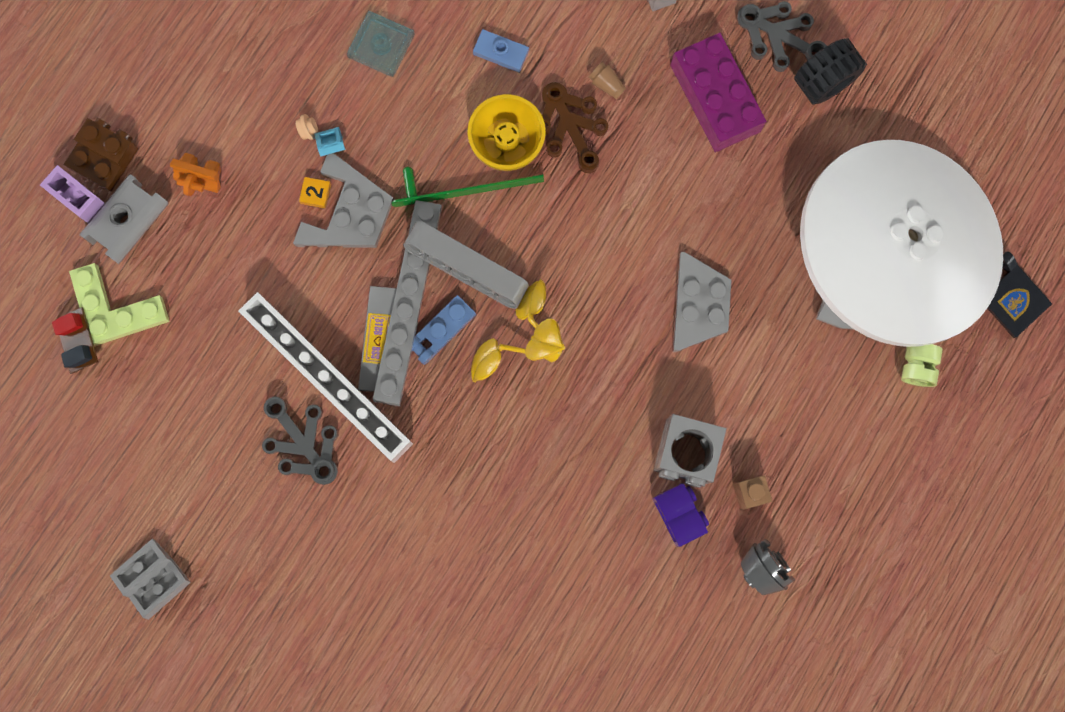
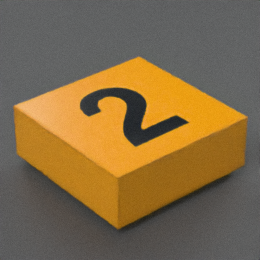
(315, 192)

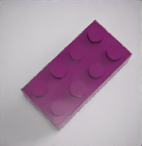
(717, 92)

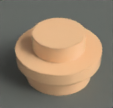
(306, 127)

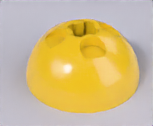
(508, 119)

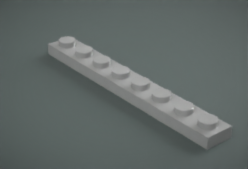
(404, 315)

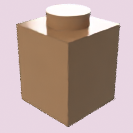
(752, 492)

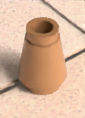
(607, 80)

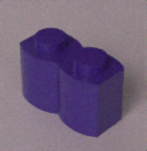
(680, 514)

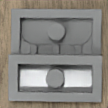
(150, 579)

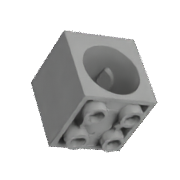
(711, 440)

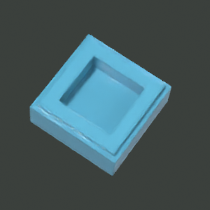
(329, 141)

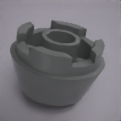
(766, 569)

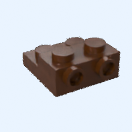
(101, 153)

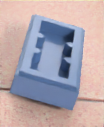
(501, 51)

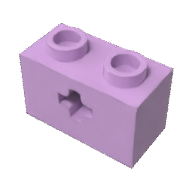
(72, 194)

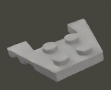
(358, 213)

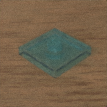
(380, 43)

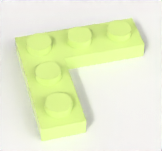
(114, 324)

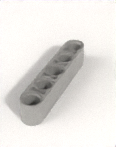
(466, 265)

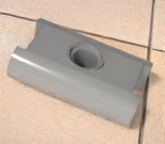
(141, 212)

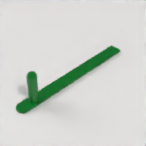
(412, 193)

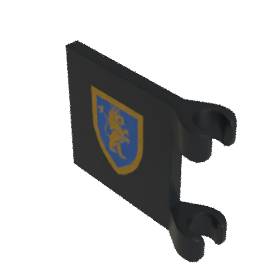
(1017, 299)

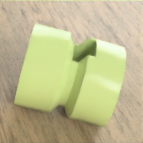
(922, 365)

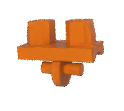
(194, 177)

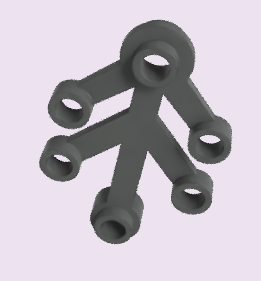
(777, 32)
(303, 443)

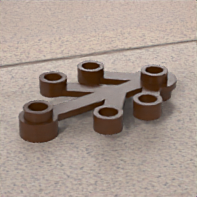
(569, 123)

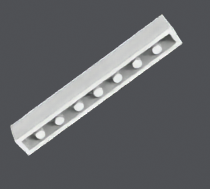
(326, 378)

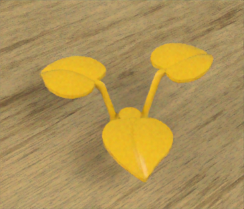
(544, 344)

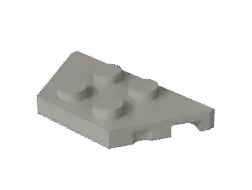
(700, 303)

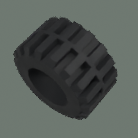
(830, 71)

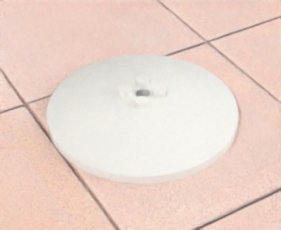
(869, 265)

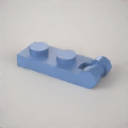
(442, 329)

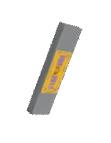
(376, 328)

